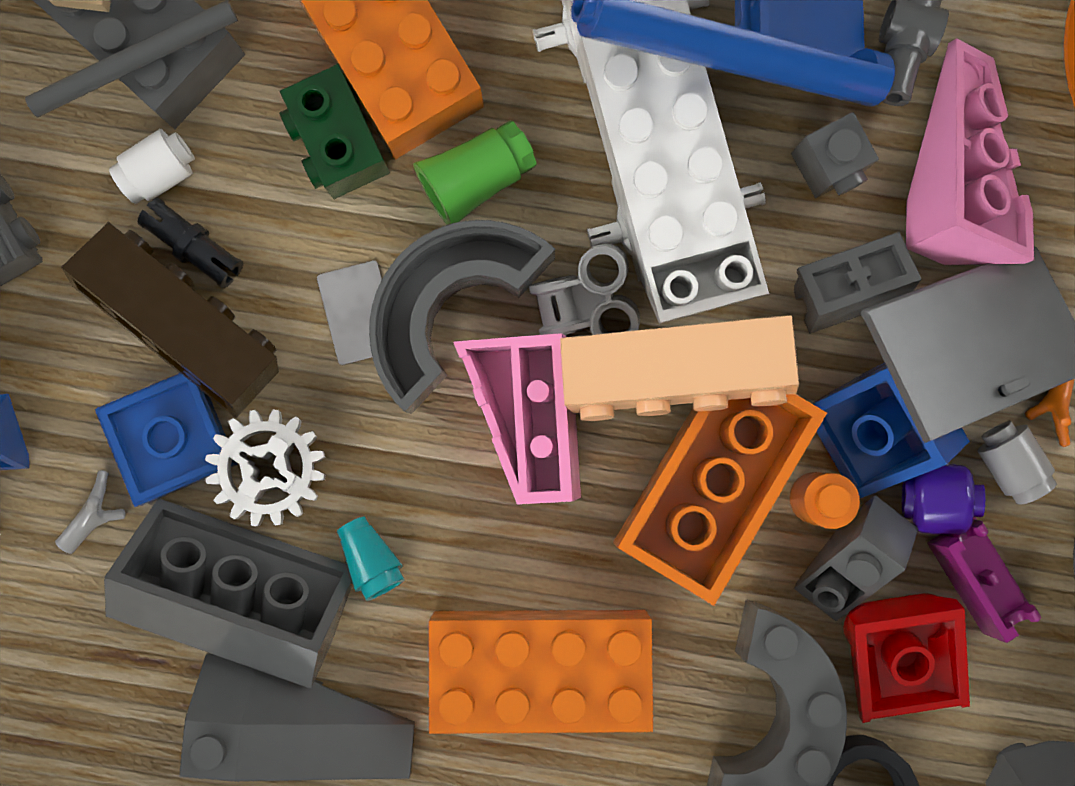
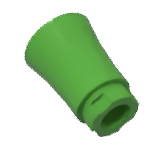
(475, 171)

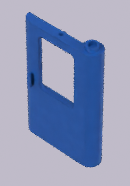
(782, 42)

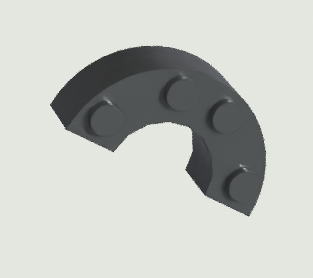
(425, 278)
(810, 707)

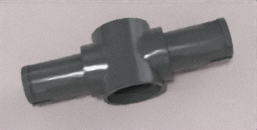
(911, 34)

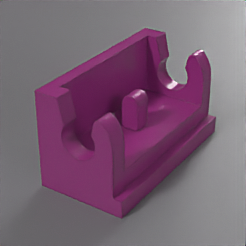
(983, 581)

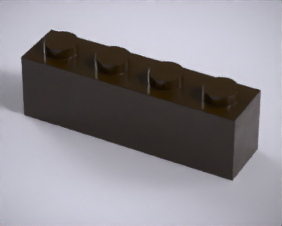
(172, 318)

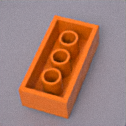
(398, 66)
(717, 490)
(540, 671)

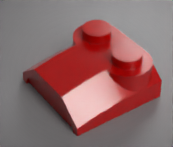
(908, 655)

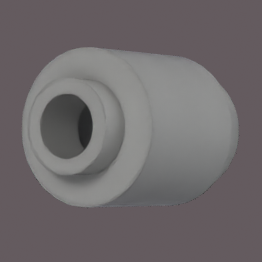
(1017, 462)

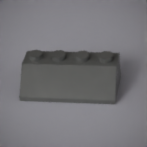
(229, 592)

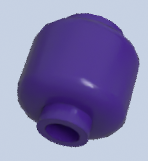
(943, 500)

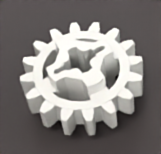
(251, 488)

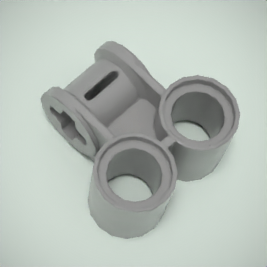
(583, 298)

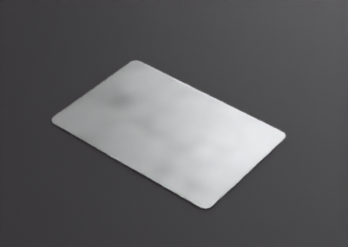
(348, 306)

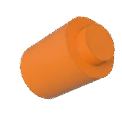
(824, 499)

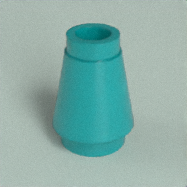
(369, 559)

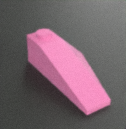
(964, 185)

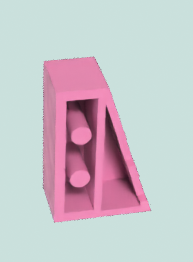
(523, 403)

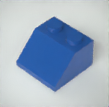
(875, 436)

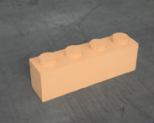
(680, 367)

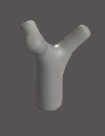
(89, 517)

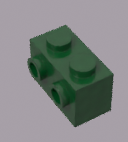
(333, 131)

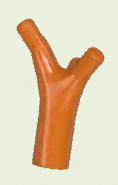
(1057, 402)

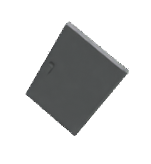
(975, 337)

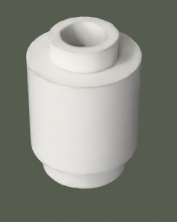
(152, 166)

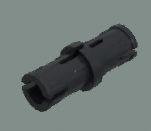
(190, 242)

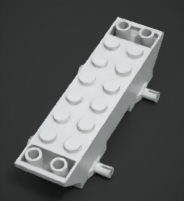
(668, 172)

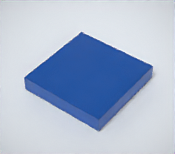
(162, 437)

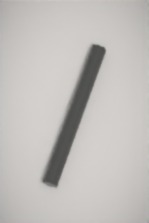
(131, 59)

